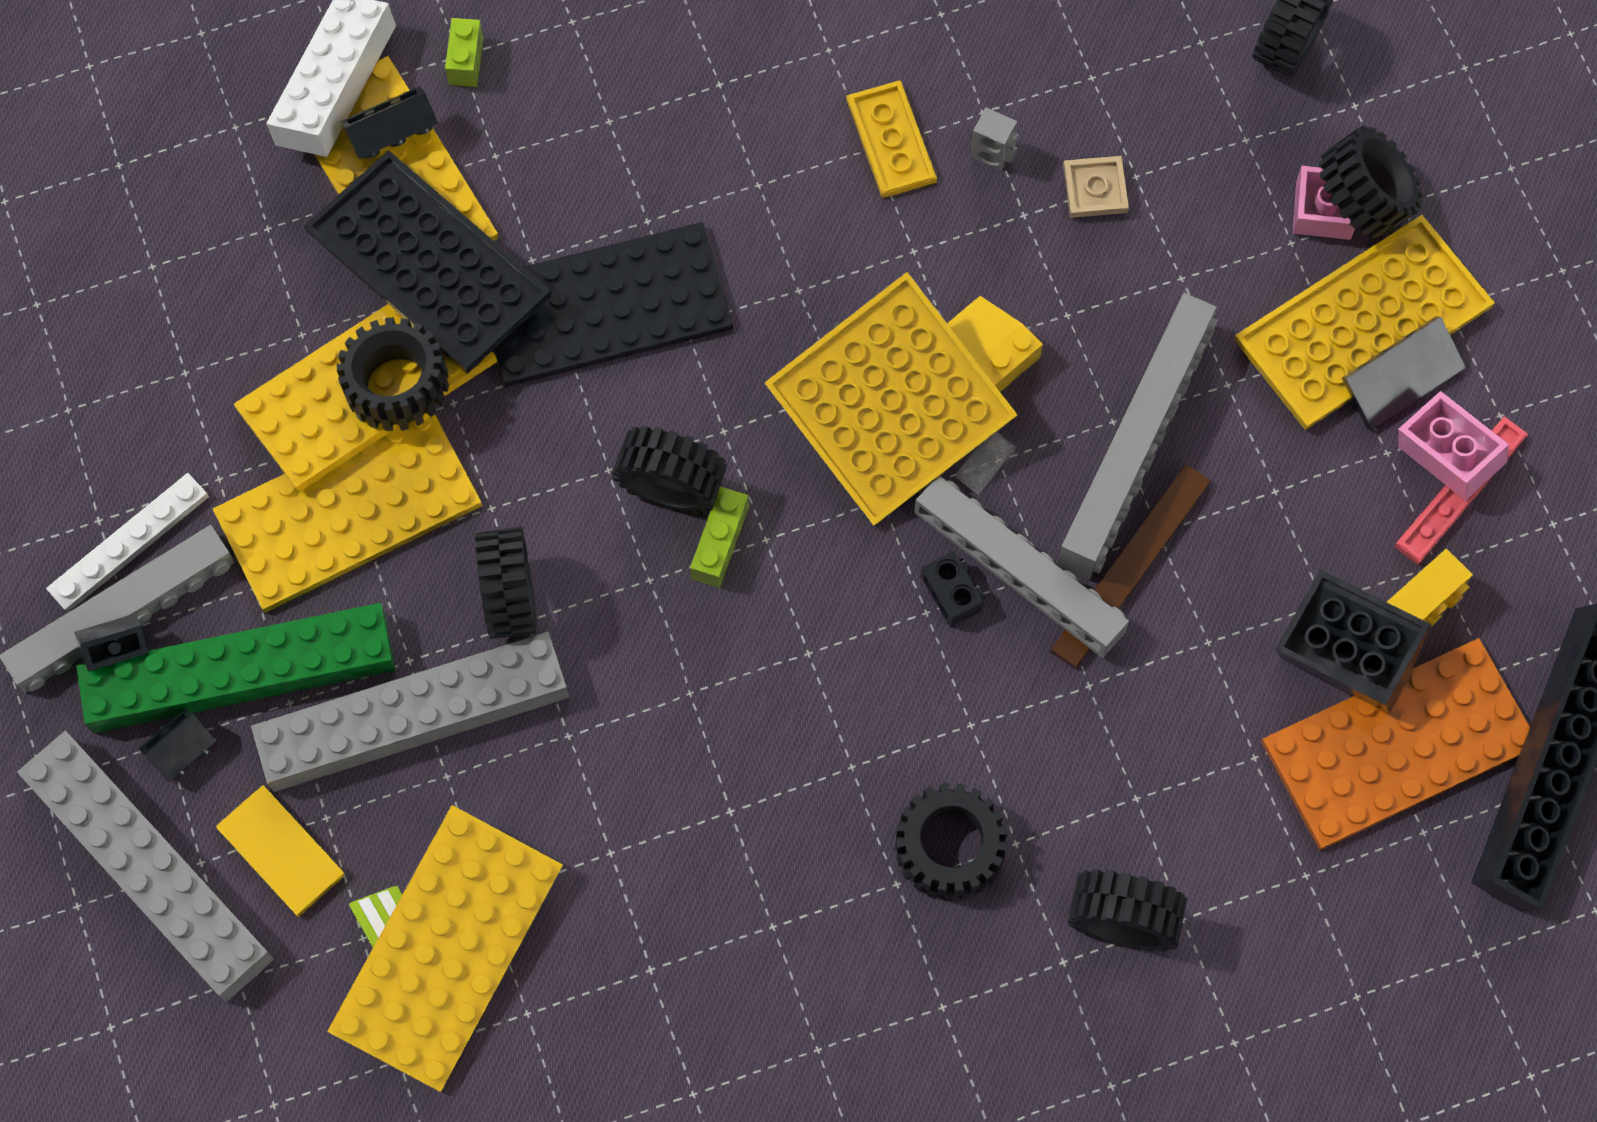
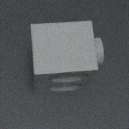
(994, 139)

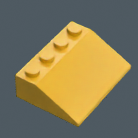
(996, 341)

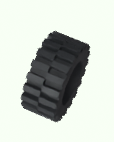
(1290, 33)
(1370, 181)
(387, 344)
(669, 470)
(505, 583)
(950, 880)
(1127, 910)

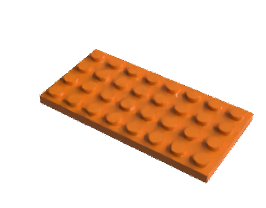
(1368, 764)

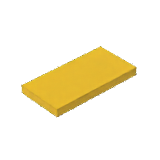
(891, 139)
(280, 851)

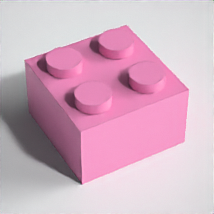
(1313, 209)

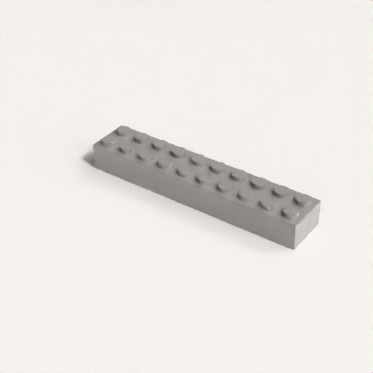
(1138, 438)
(409, 712)
(145, 866)

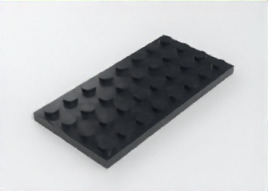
(428, 261)
(618, 304)

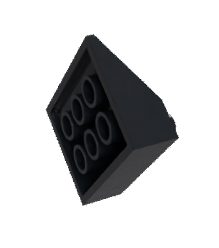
(1354, 641)

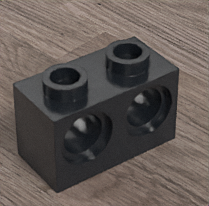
(947, 590)

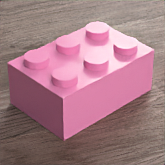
(1453, 445)

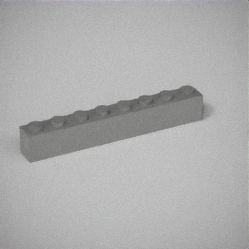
(1021, 566)
(140, 593)

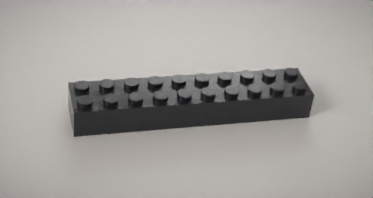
(1548, 777)

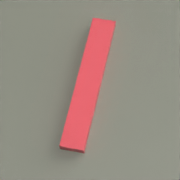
(1448, 505)

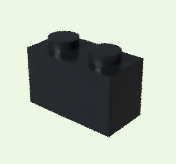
(111, 642)
(177, 745)

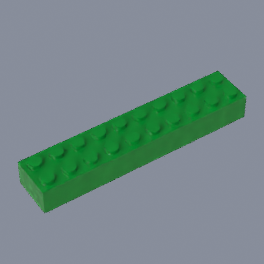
(237, 668)

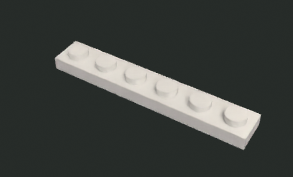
(127, 542)

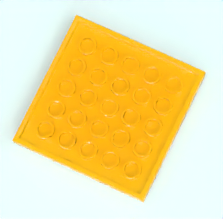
(890, 399)

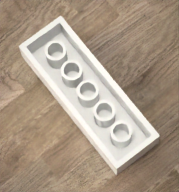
(331, 75)

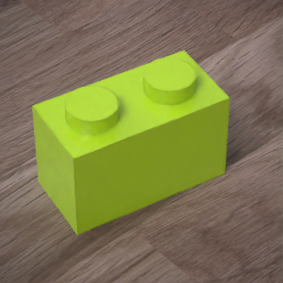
(464, 52)

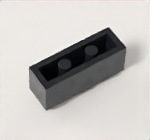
(389, 123)

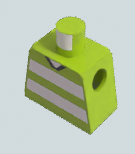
(375, 911)

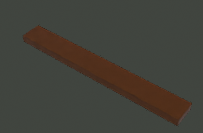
(1140, 553)

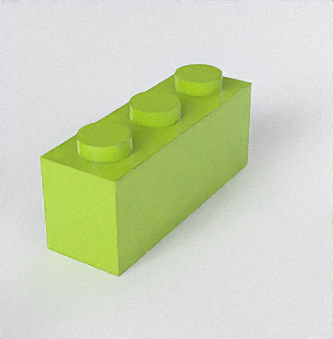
(719, 537)

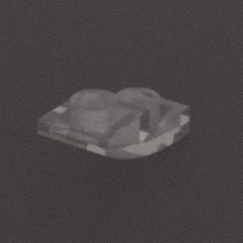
(985, 462)

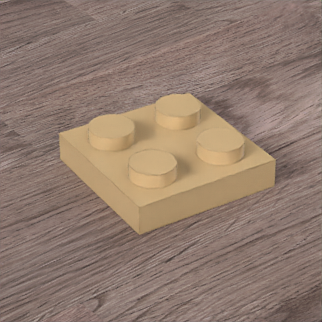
(1095, 186)

